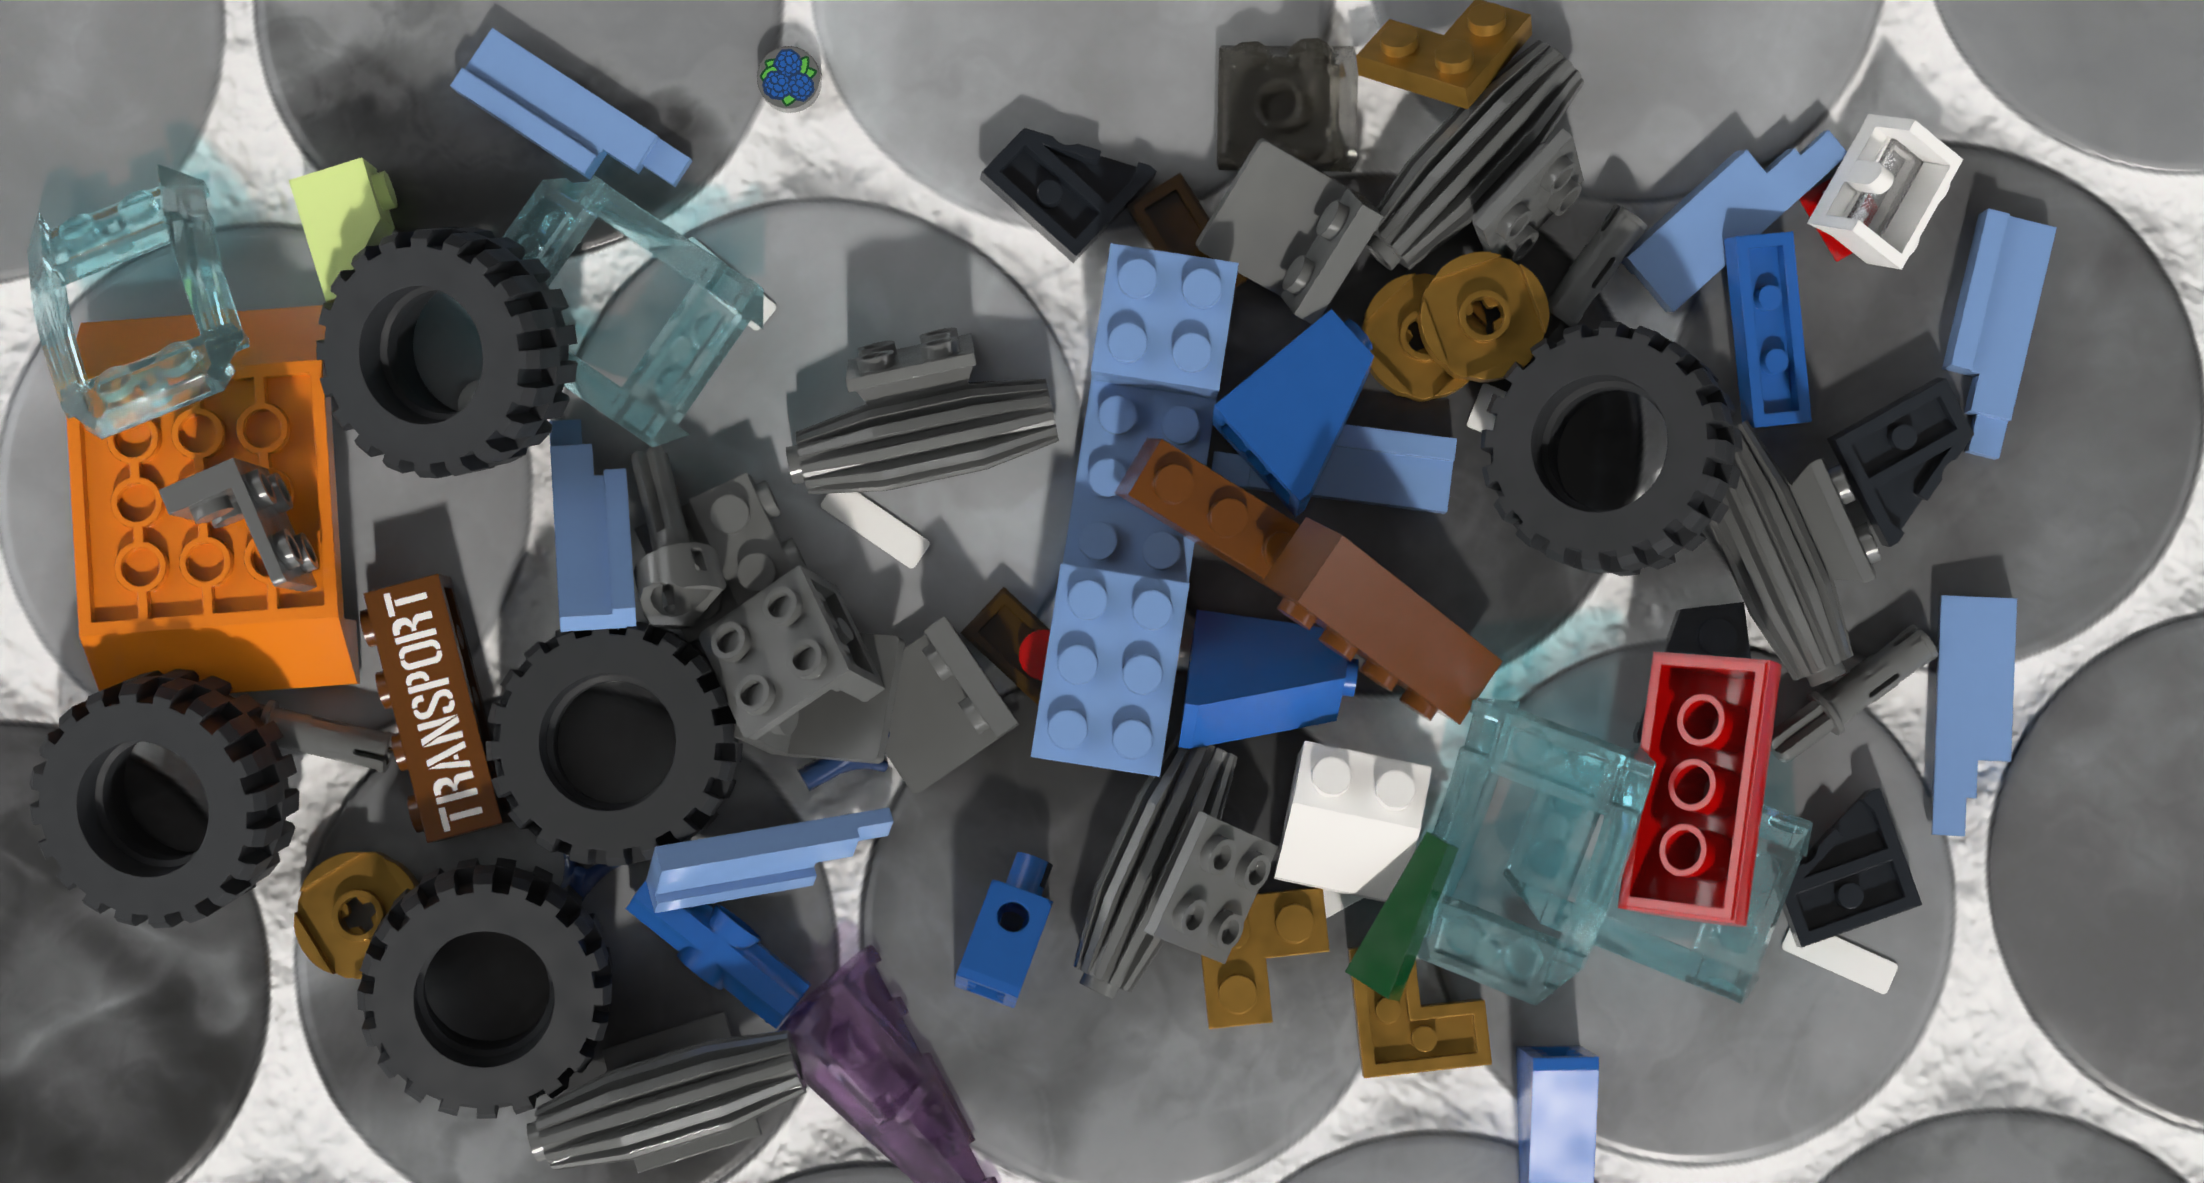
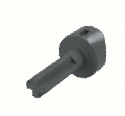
(680, 568)

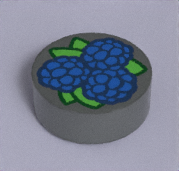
(789, 79)

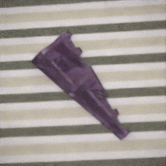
(876, 1077)

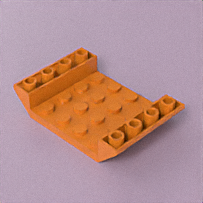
(195, 594)

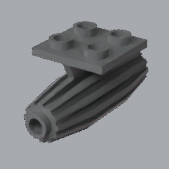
(1488, 167)
(921, 420)
(1788, 550)
(1172, 874)
(670, 1097)

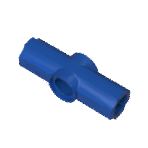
(726, 955)

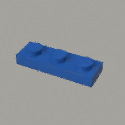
(1767, 329)

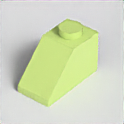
(343, 214)

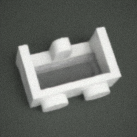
(1886, 190)

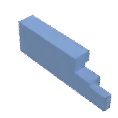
(560, 113)
(1733, 201)
(1997, 320)
(1372, 469)
(590, 536)
(1971, 700)
(756, 859)

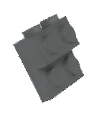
(740, 526)

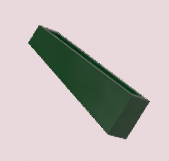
(1399, 929)

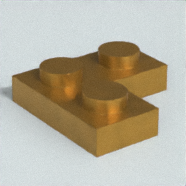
(1449, 65)
(1274, 927)
(1417, 1037)

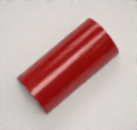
(1703, 812)

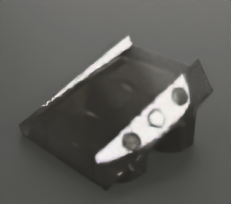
(1292, 97)

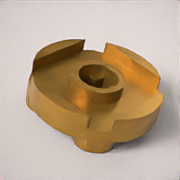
(1499, 284)
(1394, 362)
(325, 905)

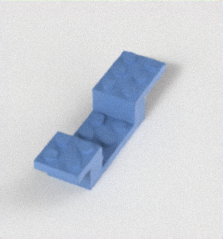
(1121, 568)

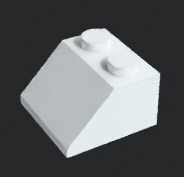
(1351, 821)

